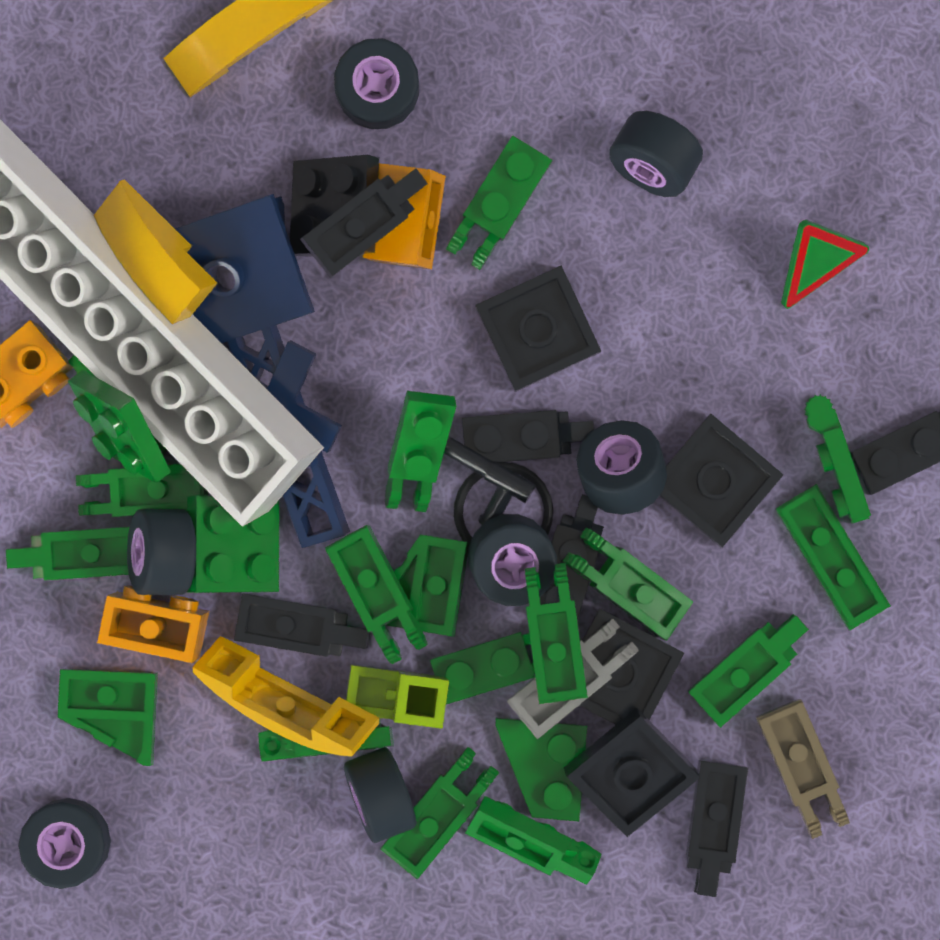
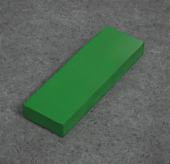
(832, 557)

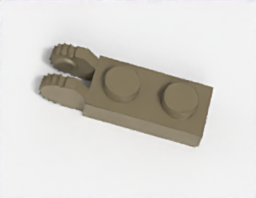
(801, 762)

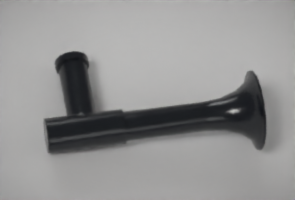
(507, 482)

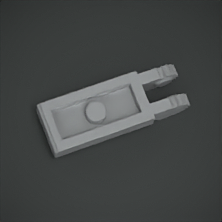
(542, 717)

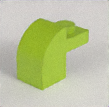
(399, 695)

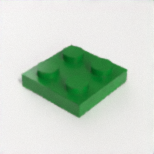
(118, 426)
(233, 555)

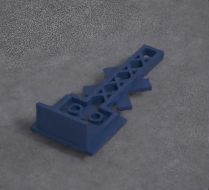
(266, 293)

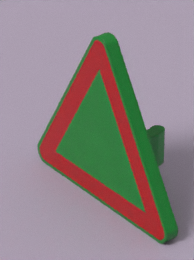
(817, 258)

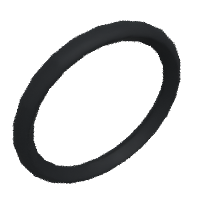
(518, 469)

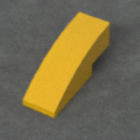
(153, 253)

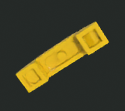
(232, 36)
(281, 706)

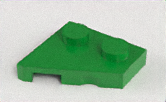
(434, 582)
(112, 708)
(541, 766)

